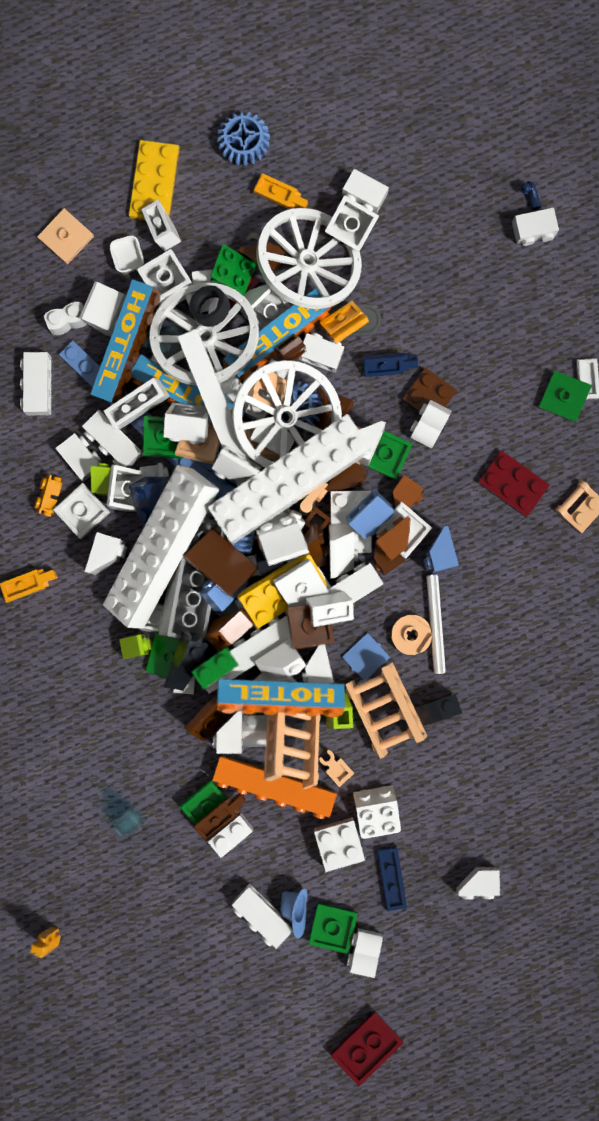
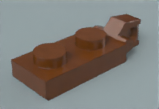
(219, 817)

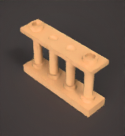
(406, 711)
(275, 749)

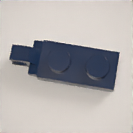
(388, 364)

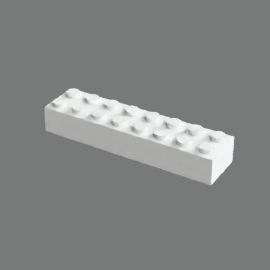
(290, 479)
(160, 547)

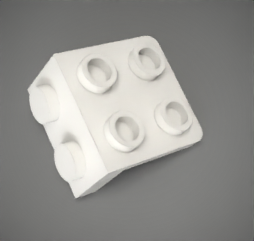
(377, 812)

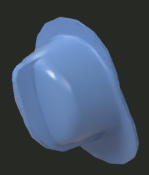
(294, 910)

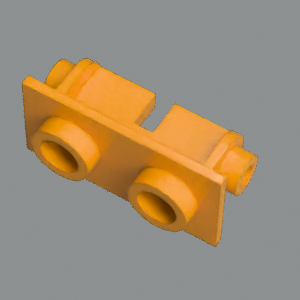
(44, 502)

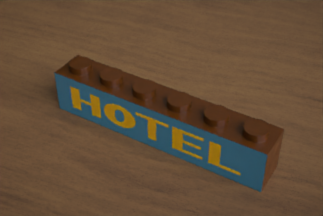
(126, 341)

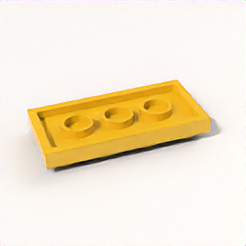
(154, 177)
(264, 599)

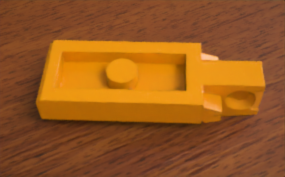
(279, 193)
(26, 584)
(46, 942)

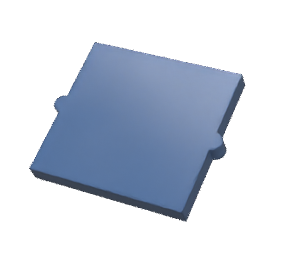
(366, 657)

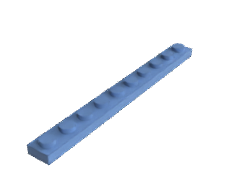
(89, 369)

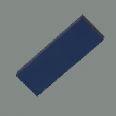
(391, 878)

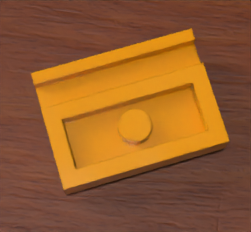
(344, 322)

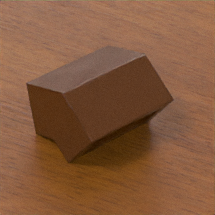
(291, 348)

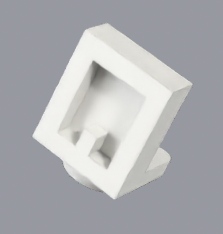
(155, 470)

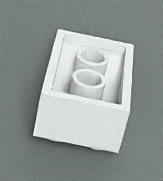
(341, 505)

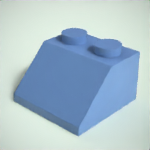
(441, 553)

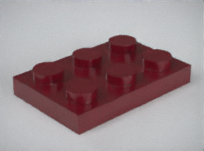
(513, 483)
(366, 1048)

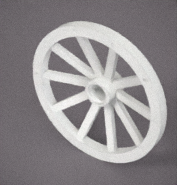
(299, 258)
(204, 331)
(291, 366)

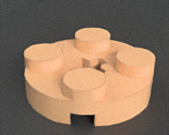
(410, 623)

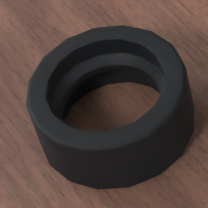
(203, 295)

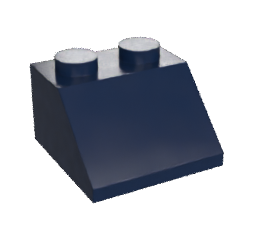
(146, 495)

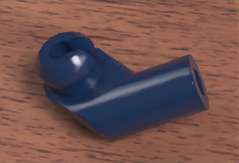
(530, 189)

